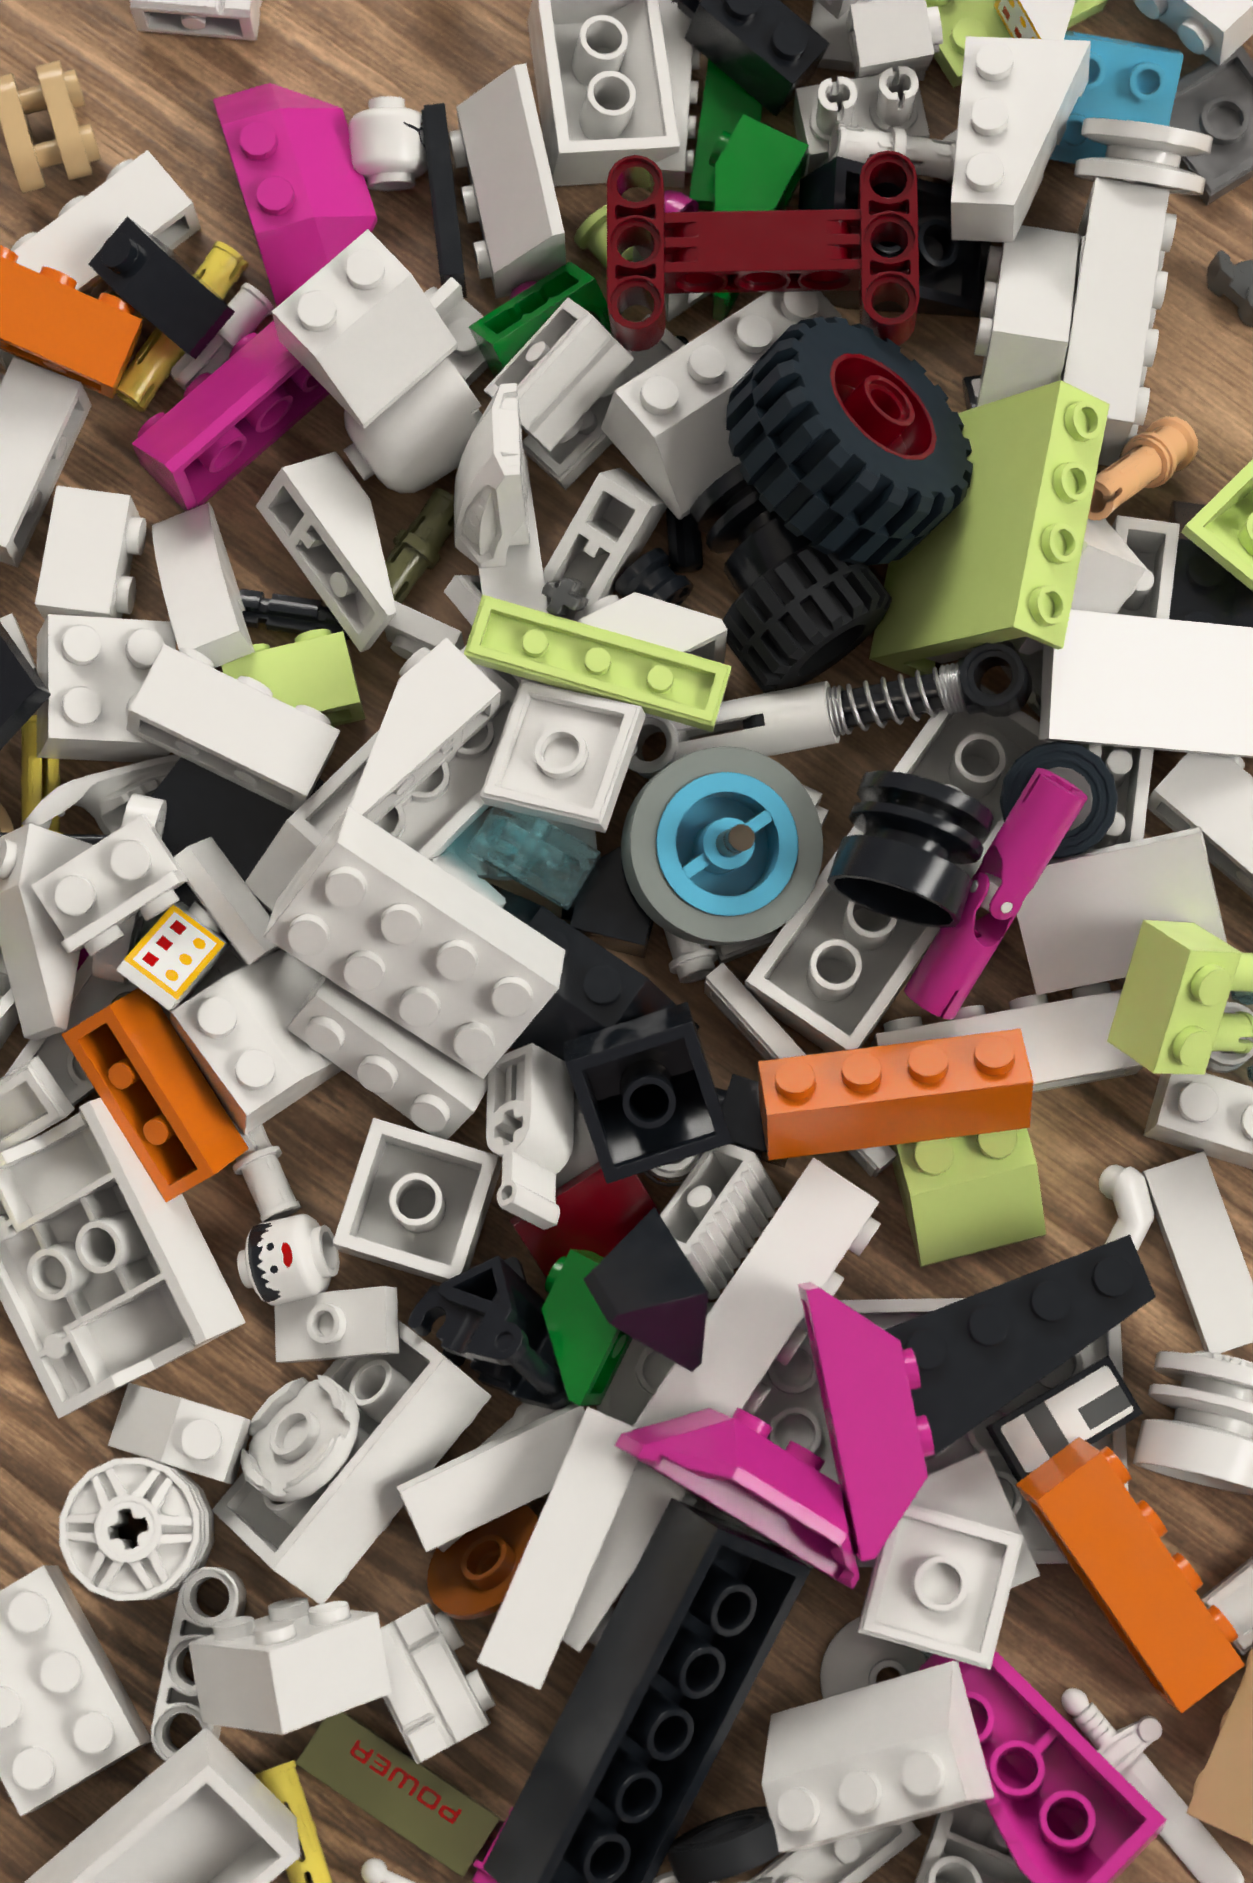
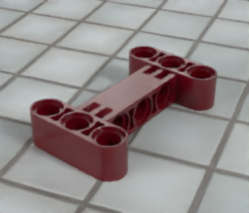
(762, 250)

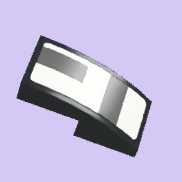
(1082, 1406)

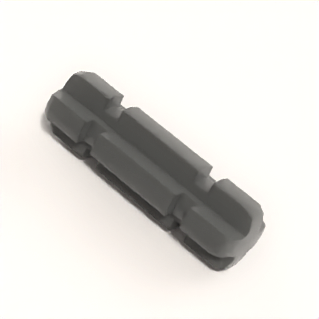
(565, 596)

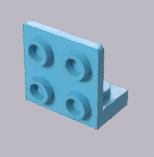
(1124, 84)

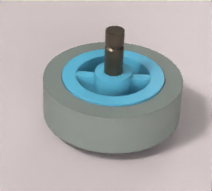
(722, 846)

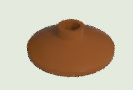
(479, 1567)

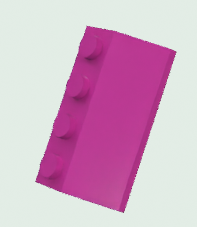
(227, 419)

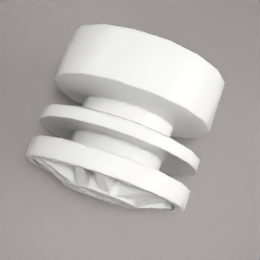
(1211, 1423)
(172, 1548)

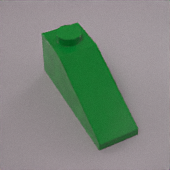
(754, 172)

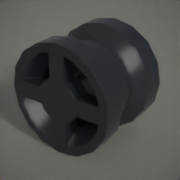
(654, 578)

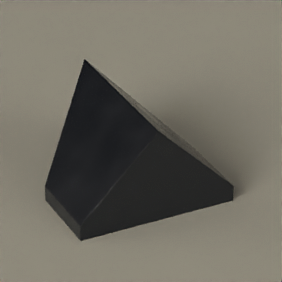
(653, 1292)

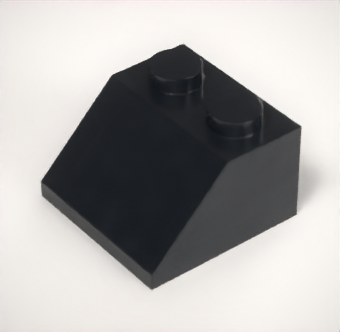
(646, 1092)

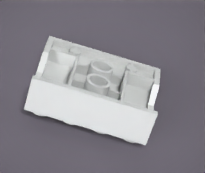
(100, 1264)

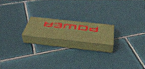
(398, 1791)

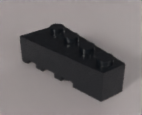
(1013, 1335)

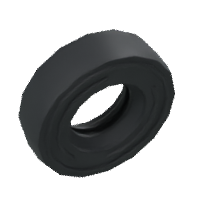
(724, 1847)

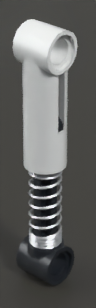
(818, 714)

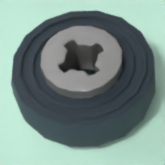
(1081, 769)

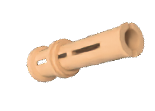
(1145, 463)

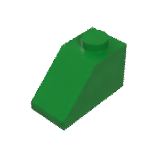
(581, 1337)

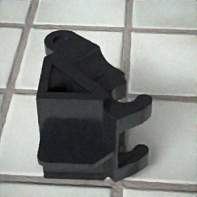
(497, 1326)

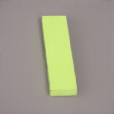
(597, 662)

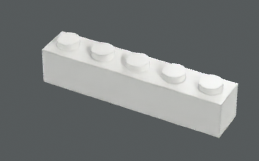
(681, 60)

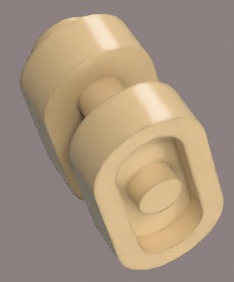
(73, 143)

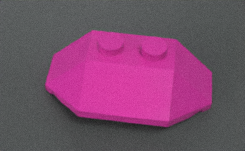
(294, 180)
(868, 1416)
(754, 1482)

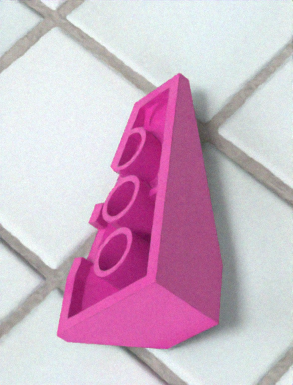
(1053, 1792)

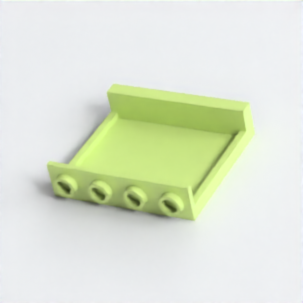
(1013, 544)

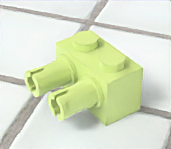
(1177, 999)

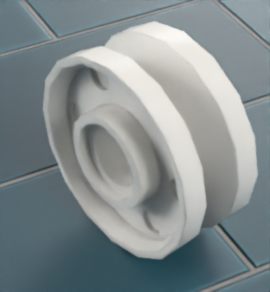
(1144, 154)

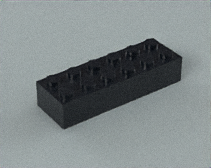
(651, 1705)

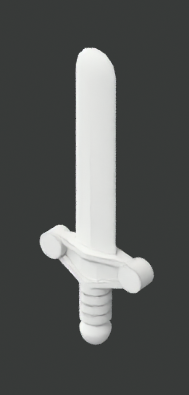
(1125, 1753)

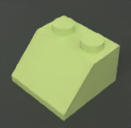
(969, 1193)

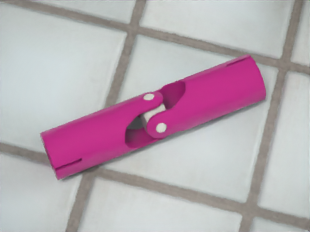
(1000, 886)

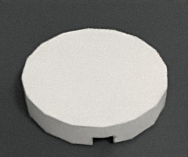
(300, 1439)

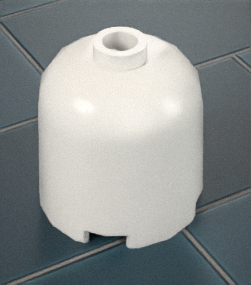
(418, 434)

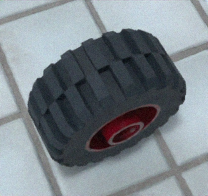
(848, 441)

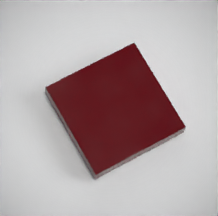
(590, 1219)

